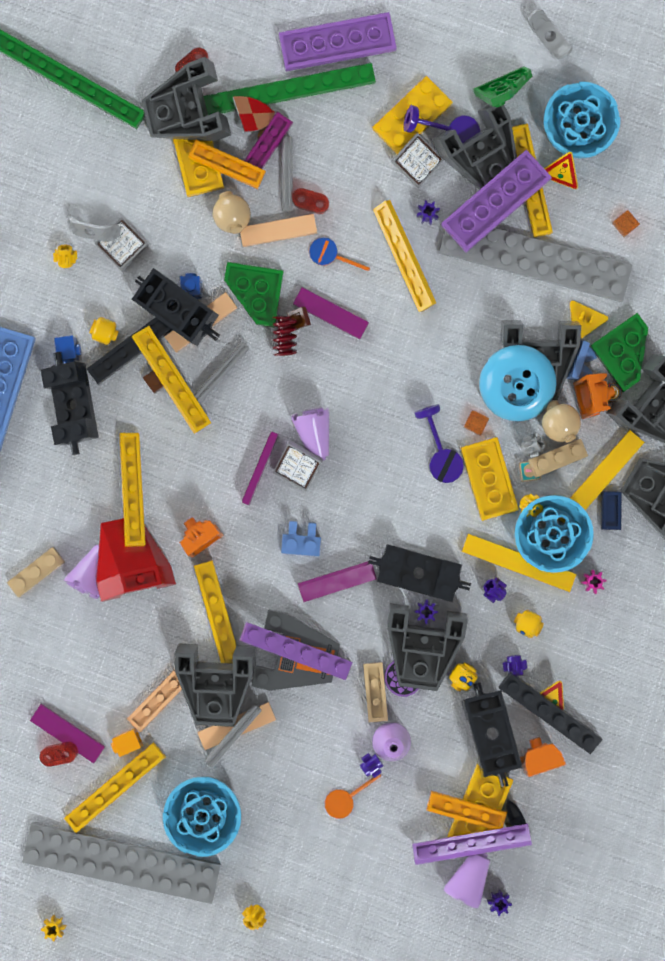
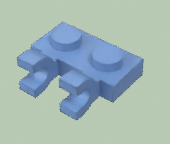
(301, 544)

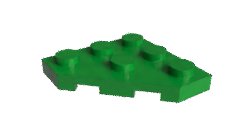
(504, 87)
(256, 290)
(623, 351)

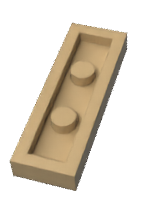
(558, 458)
(36, 572)
(375, 692)

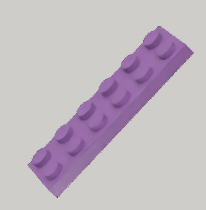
(337, 41)
(496, 201)

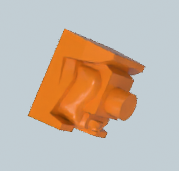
(593, 395)
(199, 536)
(541, 758)

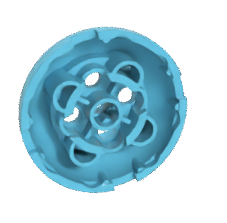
(593, 102)
(512, 362)
(557, 556)
(181, 826)

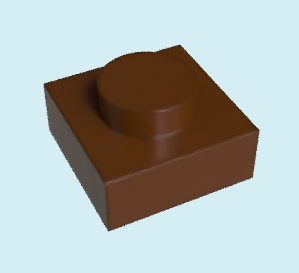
(301, 316)
(153, 382)

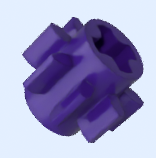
(431, 208)
(495, 590)
(429, 615)
(515, 665)
(371, 765)
(495, 899)

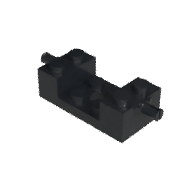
(190, 319)
(67, 383)
(439, 579)
(496, 755)

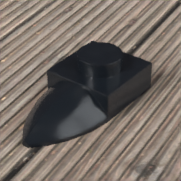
(514, 815)

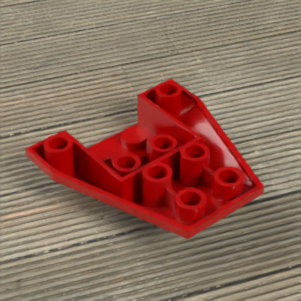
(129, 568)

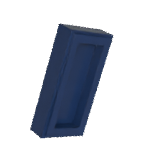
(611, 510)

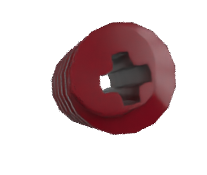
(285, 336)

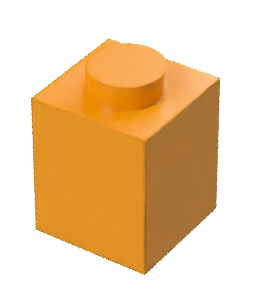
(126, 742)

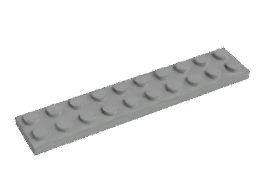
(546, 263)
(121, 863)

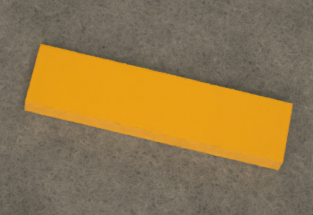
(227, 164)
(466, 810)

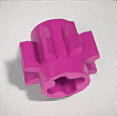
(597, 585)

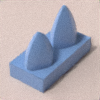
(584, 354)

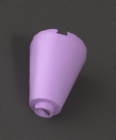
(314, 430)
(84, 574)
(388, 735)
(469, 880)

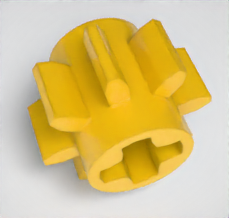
(65, 256)
(528, 499)
(254, 917)
(50, 923)

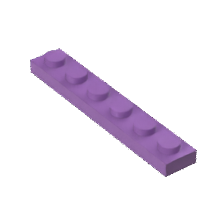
(295, 651)
(471, 844)

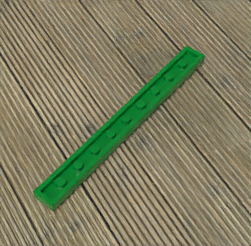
(70, 80)
(294, 88)

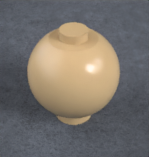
(231, 213)
(561, 422)

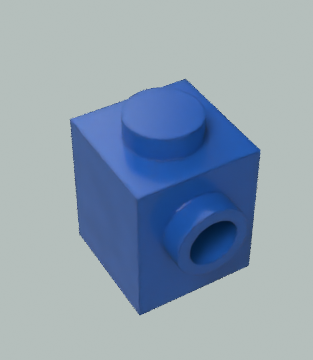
(192, 284)
(68, 347)

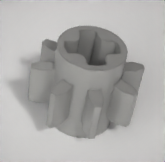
(532, 446)

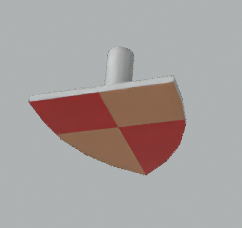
(252, 113)

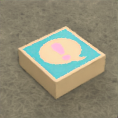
(526, 472)

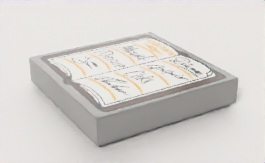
(417, 160)
(125, 247)
(297, 465)

